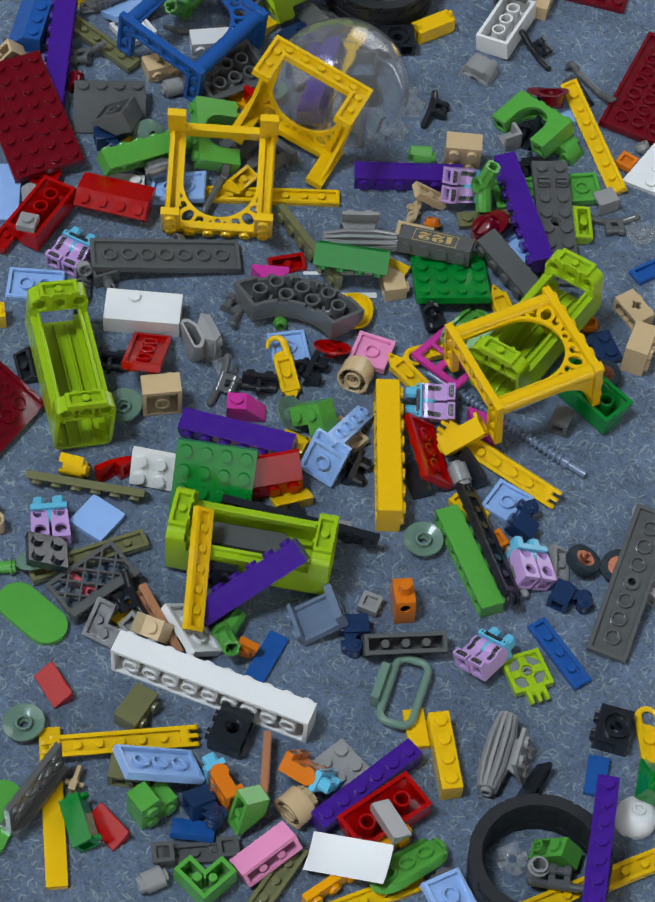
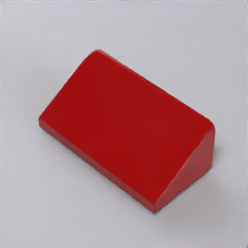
(295, 261)
(54, 685)
(110, 828)

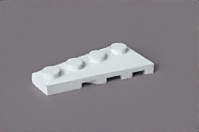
(643, 173)

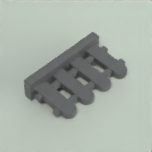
(283, 153)

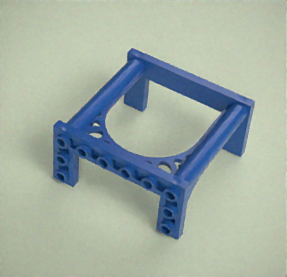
(251, 28)

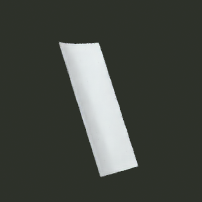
(349, 857)

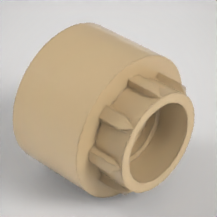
(356, 373)
(296, 805)

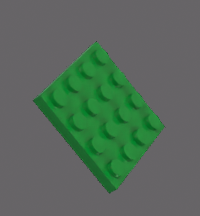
(449, 282)
(214, 470)

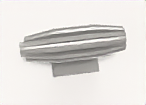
(360, 230)
(504, 754)

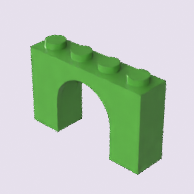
(526, 107)
(205, 153)

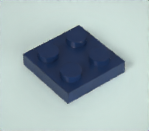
(604, 346)

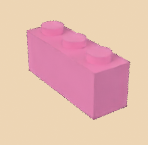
(266, 854)

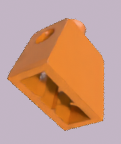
(402, 594)

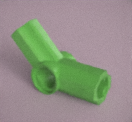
(181, 8)
(484, 185)
(226, 632)

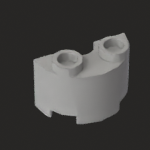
(480, 68)

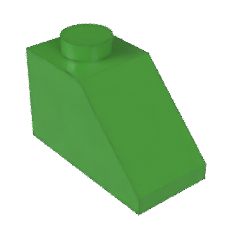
(247, 808)

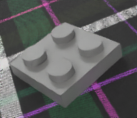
(344, 760)

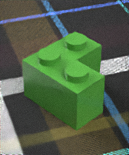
(314, 414)
(150, 803)
(202, 883)

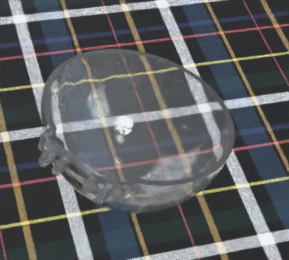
(364, 55)

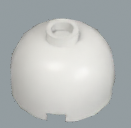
(635, 818)

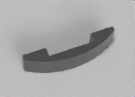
(170, 855)

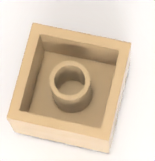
(463, 149)
(639, 349)
(161, 394)

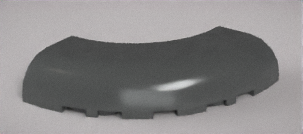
(300, 300)

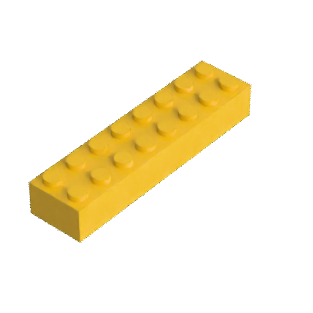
(389, 455)

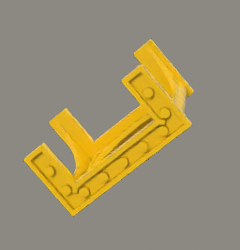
(326, 149)
(172, 215)
(551, 317)

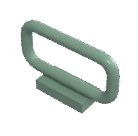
(384, 684)

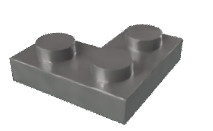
(98, 623)

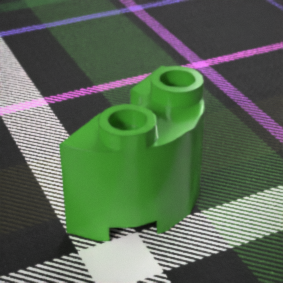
(569, 151)
(421, 154)

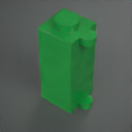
(79, 821)

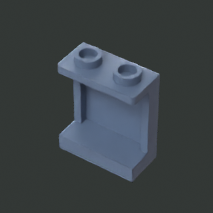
(317, 616)

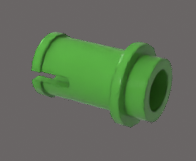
(280, 323)
(8, 567)

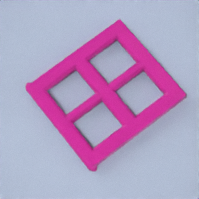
(437, 369)

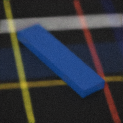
(559, 654)
(267, 656)

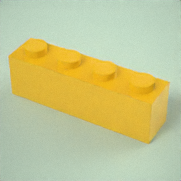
(444, 755)

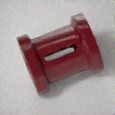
(75, 75)

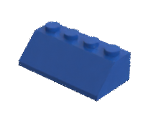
(32, 24)

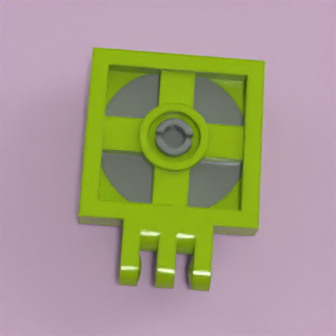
(528, 675)

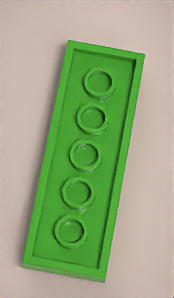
(581, 188)

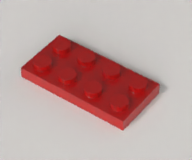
(146, 352)
(427, 455)

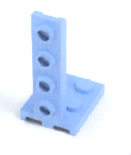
(329, 450)

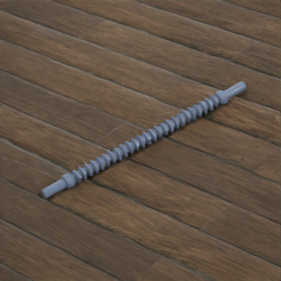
(565, 462)

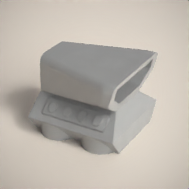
(201, 339)

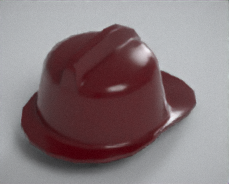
(550, 96)
(484, 223)

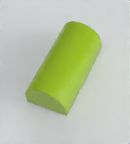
(582, 224)

